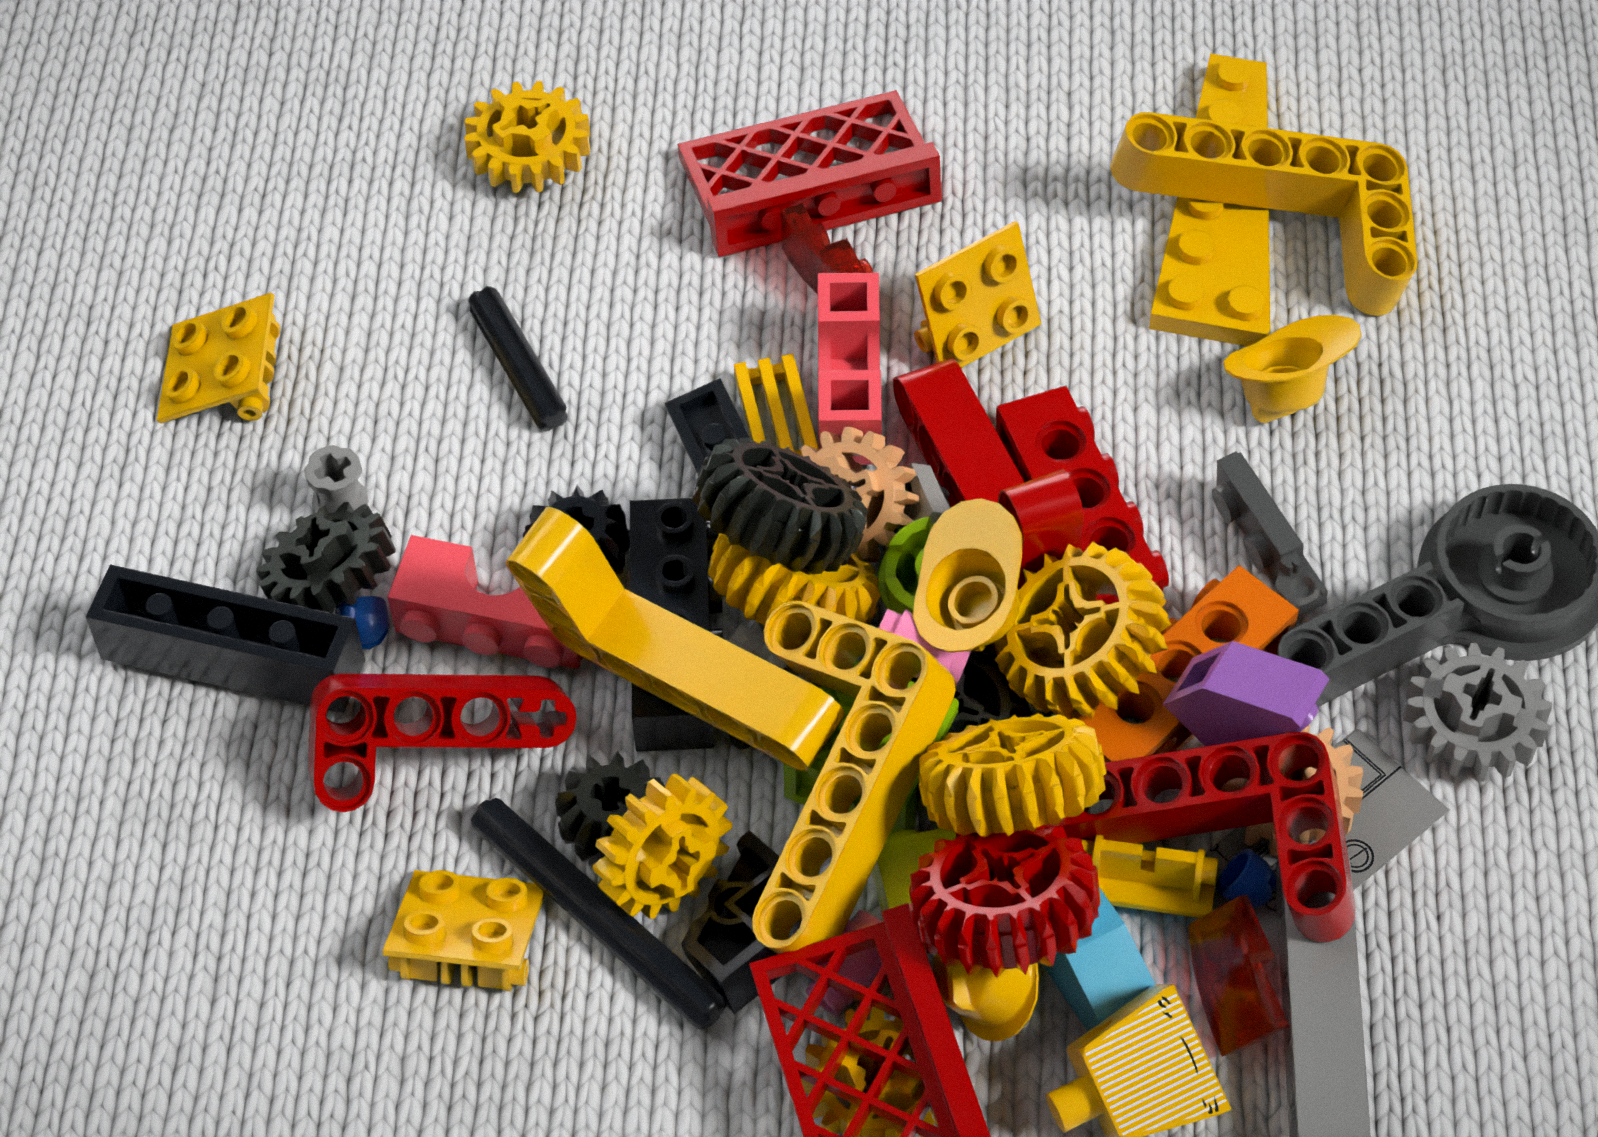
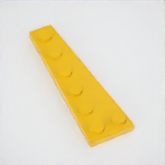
(1218, 252)

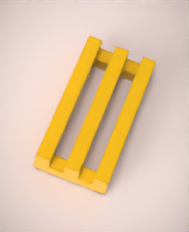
(767, 376)

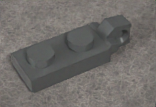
(1267, 533)

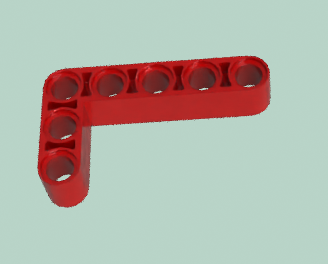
(974, 463)
(1264, 799)

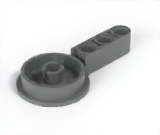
(1465, 595)

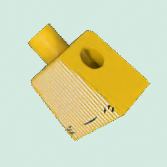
(1140, 1071)

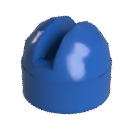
(370, 617)
(1248, 876)

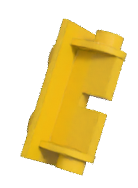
(1152, 880)

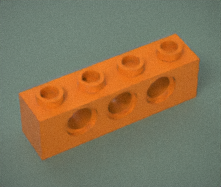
(1231, 610)

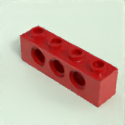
(1053, 428)

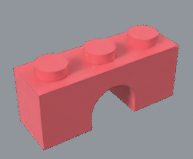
(849, 354)
(439, 601)

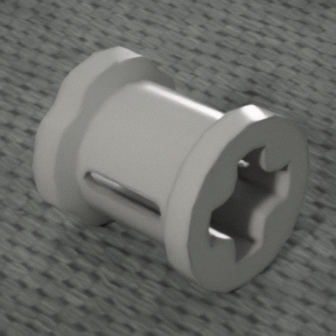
(334, 478)

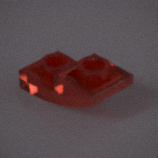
(810, 248)
(1230, 976)

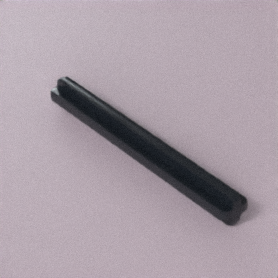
(599, 914)

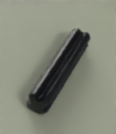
(517, 358)

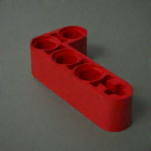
(438, 727)

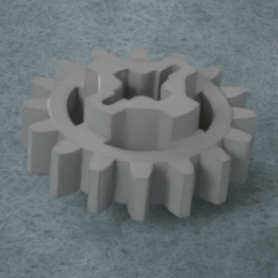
(1504, 730)

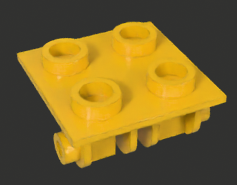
(977, 298)
(221, 361)
(466, 924)

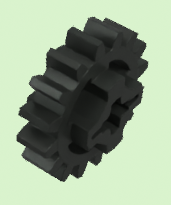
(327, 558)

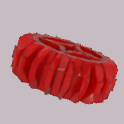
(1004, 899)

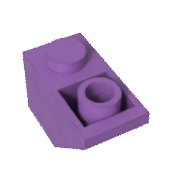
(1244, 695)

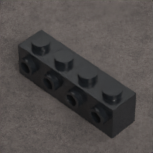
(671, 570)
(221, 636)

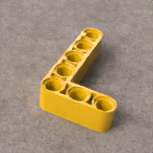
(1290, 172)
(664, 653)
(852, 767)

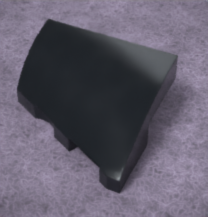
(723, 938)

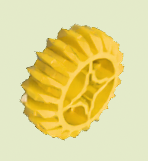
(760, 587)
(1099, 642)
(1012, 775)

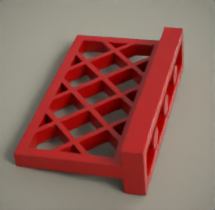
(836, 196)
(914, 1002)

